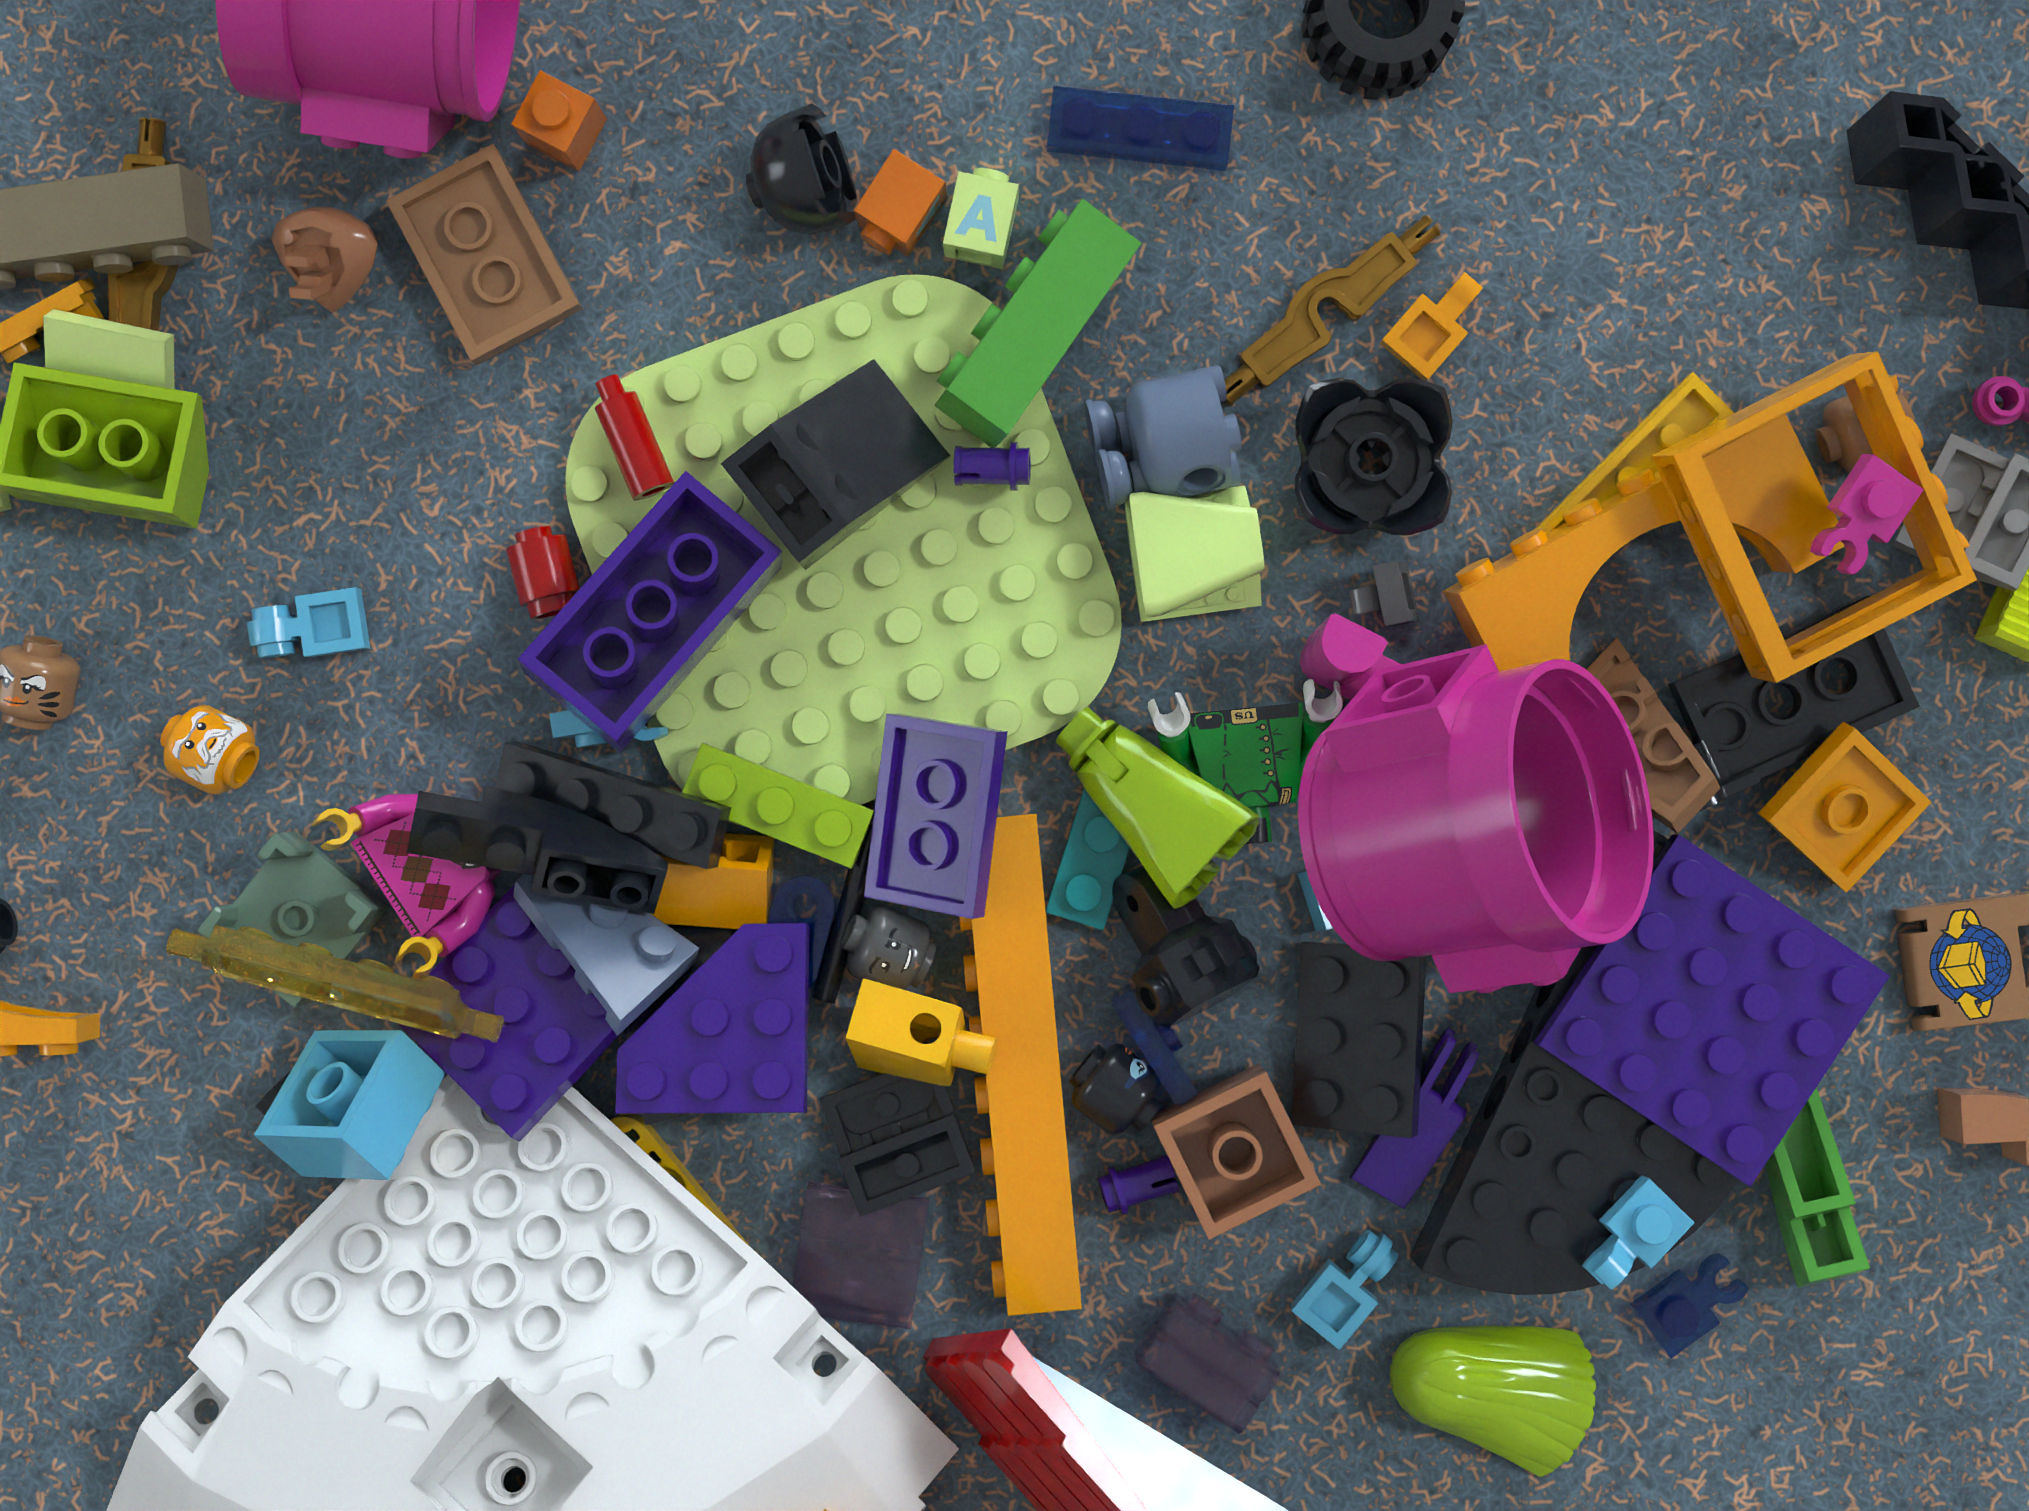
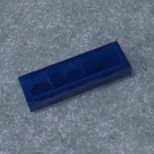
(1140, 128)

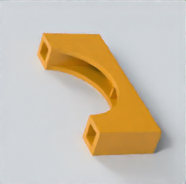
(1530, 596)

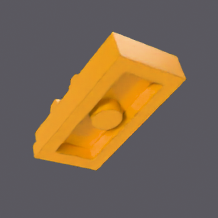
(19, 330)

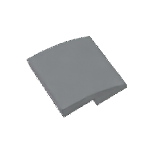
(1987, 506)

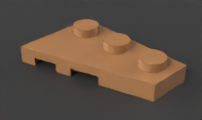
(1673, 768)

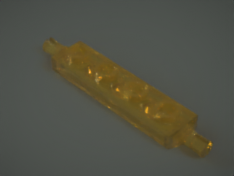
(321, 977)

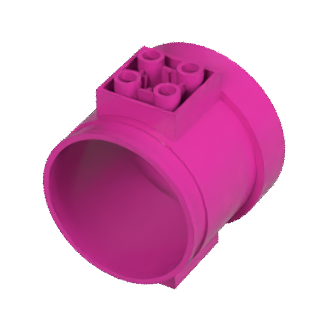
(372, 66)
(1478, 819)

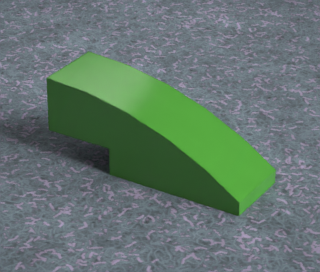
(1814, 1201)

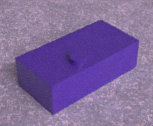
(651, 611)

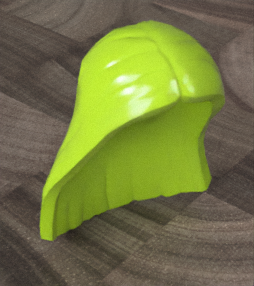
(1500, 1388)

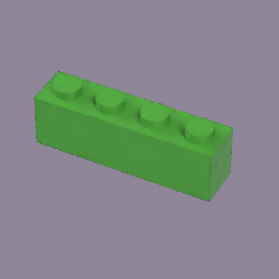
(1036, 324)

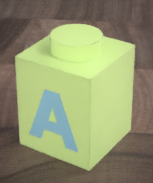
(981, 217)

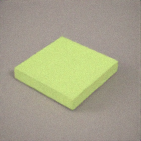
(108, 349)

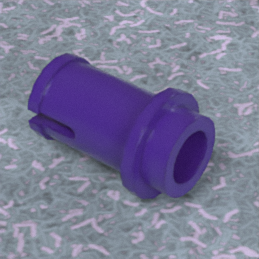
(993, 466)
(1137, 1184)

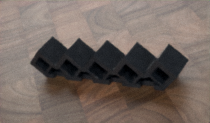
(1955, 188)

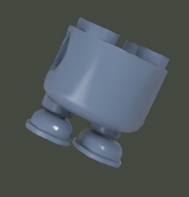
(1174, 434)

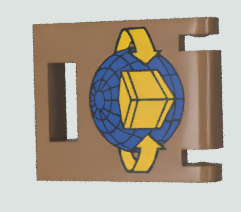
(1965, 961)

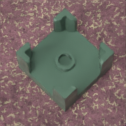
(302, 900)

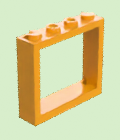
(1725, 564)

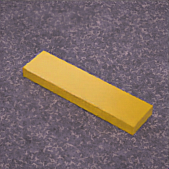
(1679, 415)

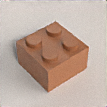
(1235, 1151)

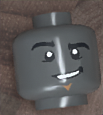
(888, 947)

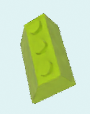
(104, 445)

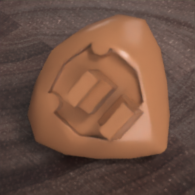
(325, 254)

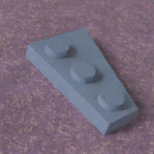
(616, 951)

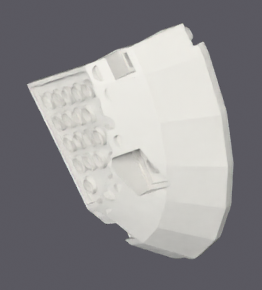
(535, 1317)

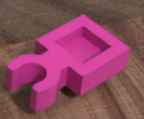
(1869, 506)

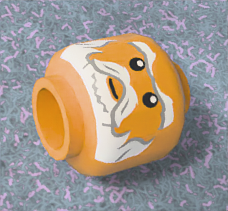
(209, 749)

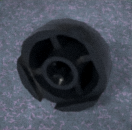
(801, 173)

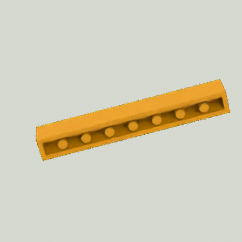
(1024, 1081)

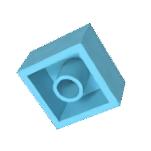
(351, 1104)

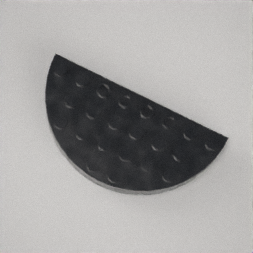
(1548, 1166)

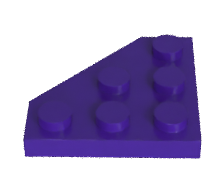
(728, 1034)

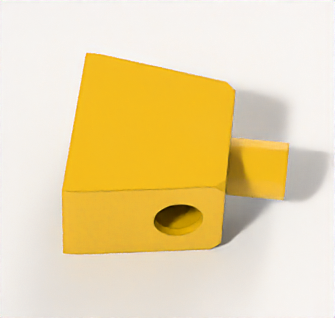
(894, 1023)

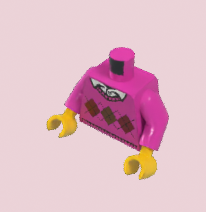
(433, 897)

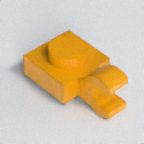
(1429, 331)

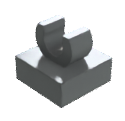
(1391, 595)

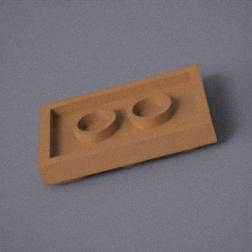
(484, 254)

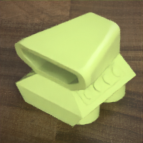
(1194, 552)

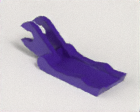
(1399, 1165)

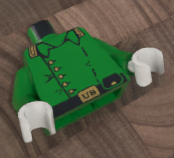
(1251, 750)

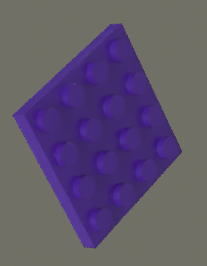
(1713, 1011)

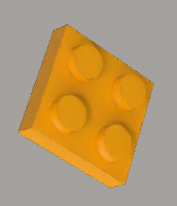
(1844, 807)

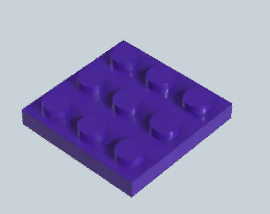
(547, 1029)

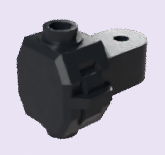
(1186, 955)

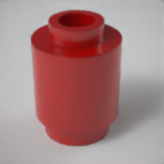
(542, 571)

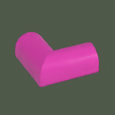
(1344, 654)

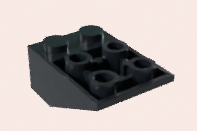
(835, 462)

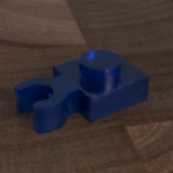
(1679, 1309)

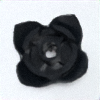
(1408, 426)

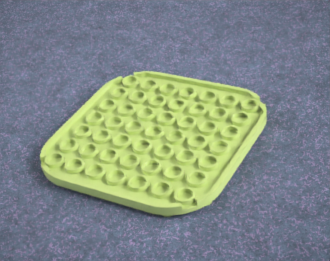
(933, 609)

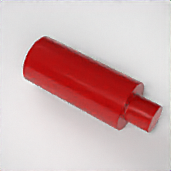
(632, 440)

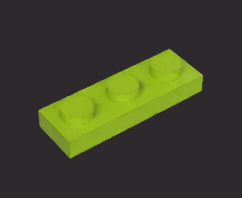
(780, 805)

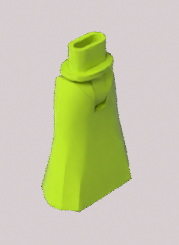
(1157, 805)

